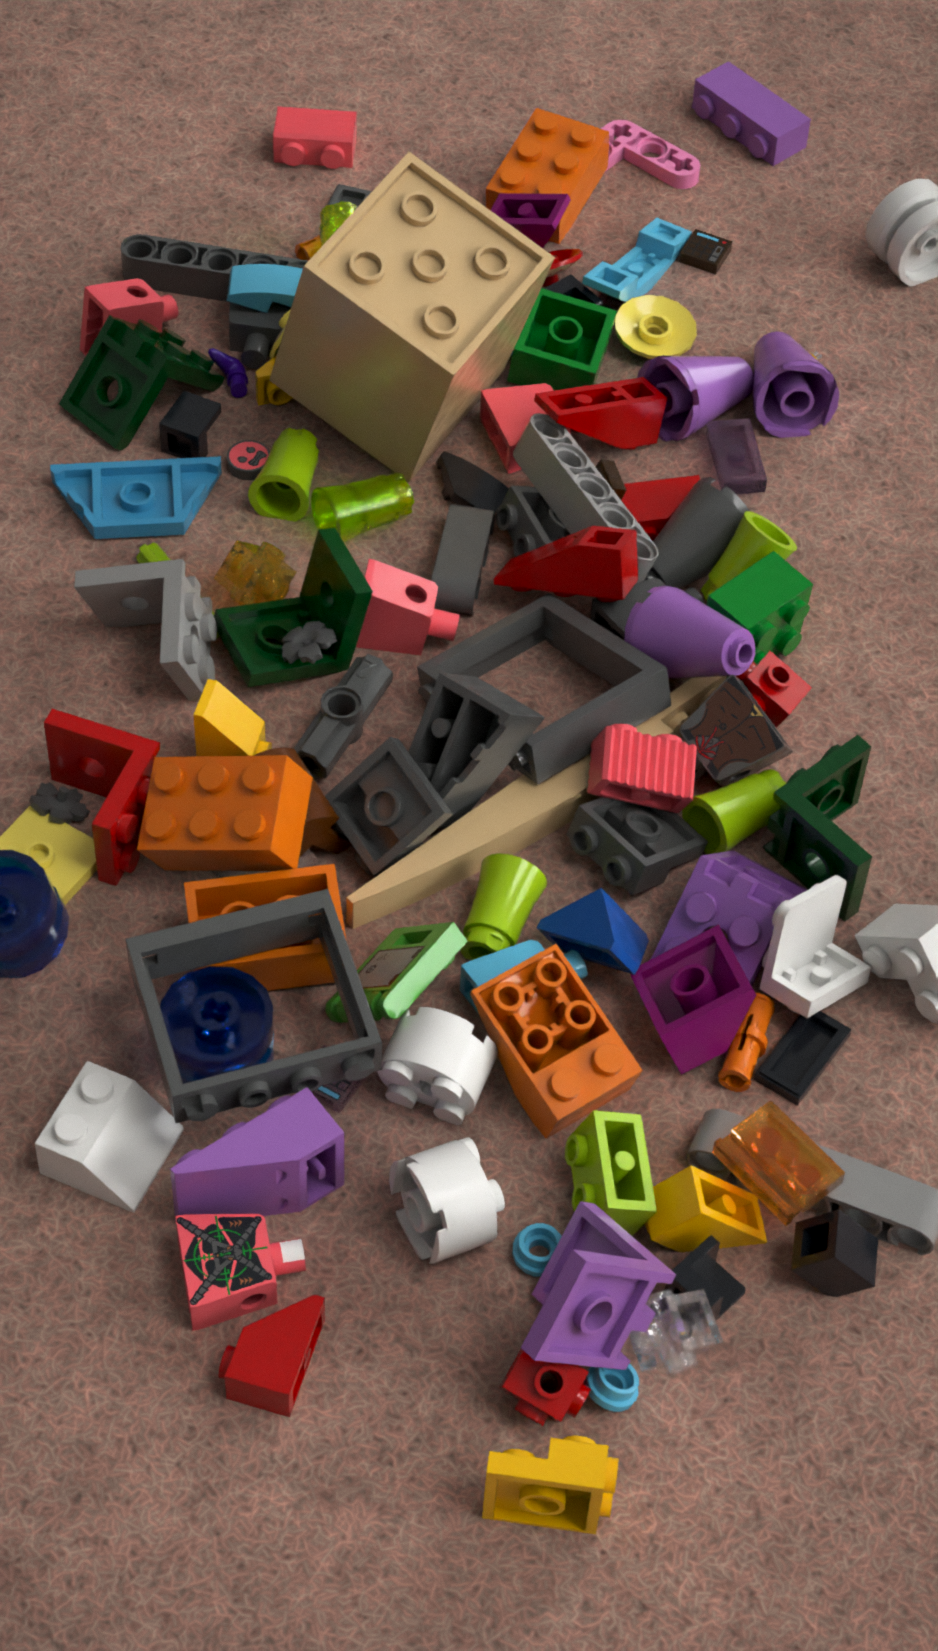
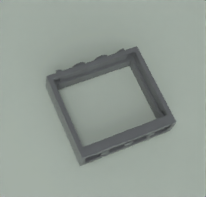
(638, 679)
(238, 936)

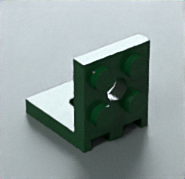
(140, 362)
(331, 593)
(803, 827)

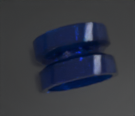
(30, 916)
(218, 1022)

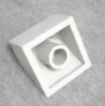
(107, 1138)

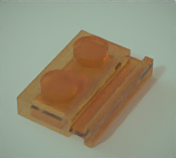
(778, 1162)

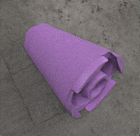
(791, 387)
(696, 389)
(688, 636)

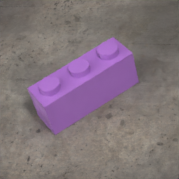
(750, 113)

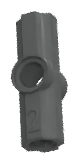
(343, 715)

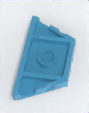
(137, 495)

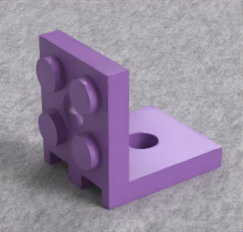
(739, 898)
(593, 1293)

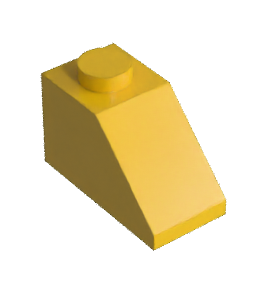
(226, 725)
(701, 1205)

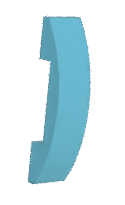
(643, 265)
(261, 284)

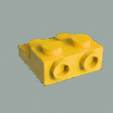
(553, 1492)

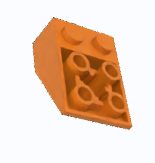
(554, 1041)

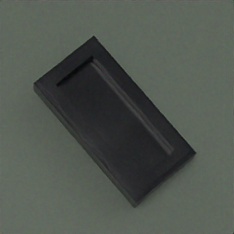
(802, 1056)

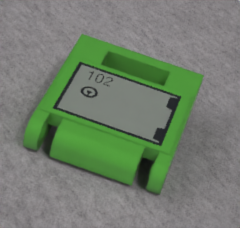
(402, 969)

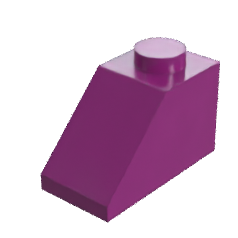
(532, 214)

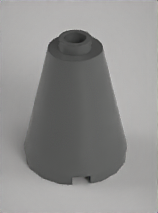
(696, 534)

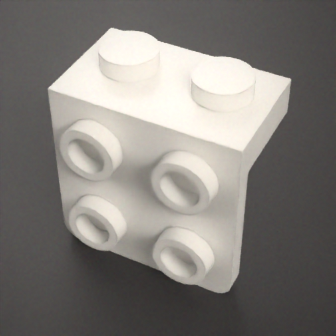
(802, 962)

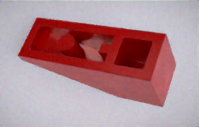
(614, 412)

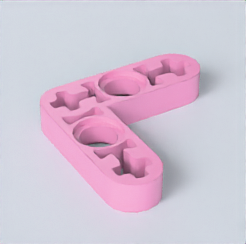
(672, 166)

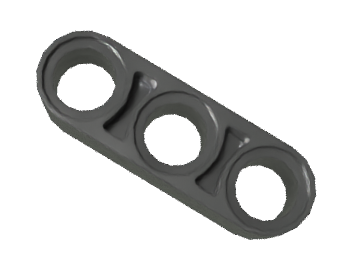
(461, 557)

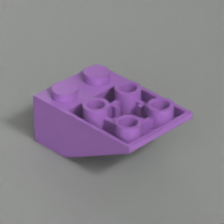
(264, 1165)

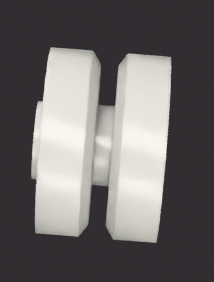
(906, 231)

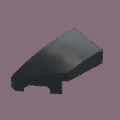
(469, 484)

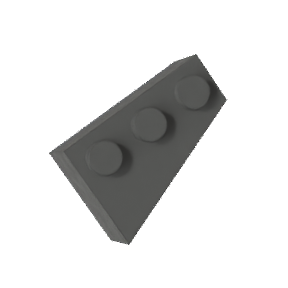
(469, 739)

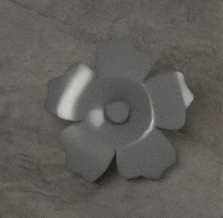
(307, 642)
(61, 804)

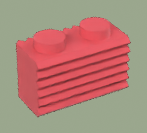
(314, 137)
(642, 768)

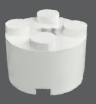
(437, 1063)
(446, 1200)

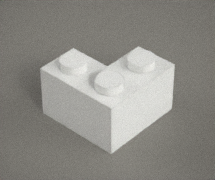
(905, 947)

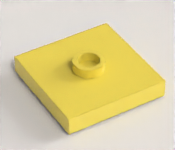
(58, 848)

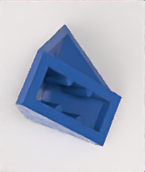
(598, 932)

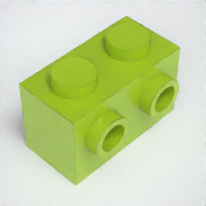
(612, 1167)

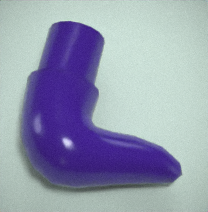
(233, 371)

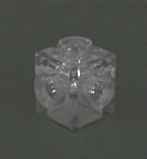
(668, 1339)

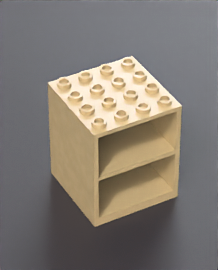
(408, 315)

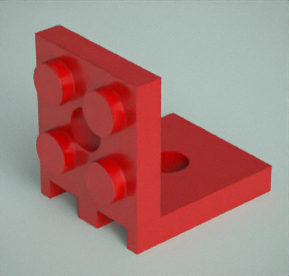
(111, 766)

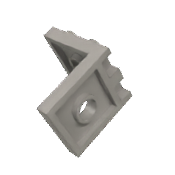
(158, 595)

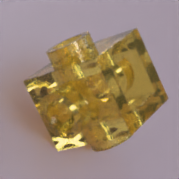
(255, 573)

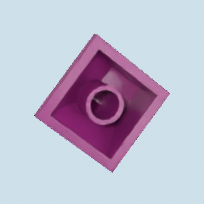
(695, 997)

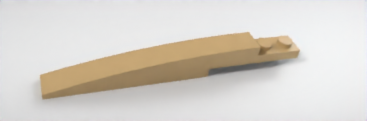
(504, 822)

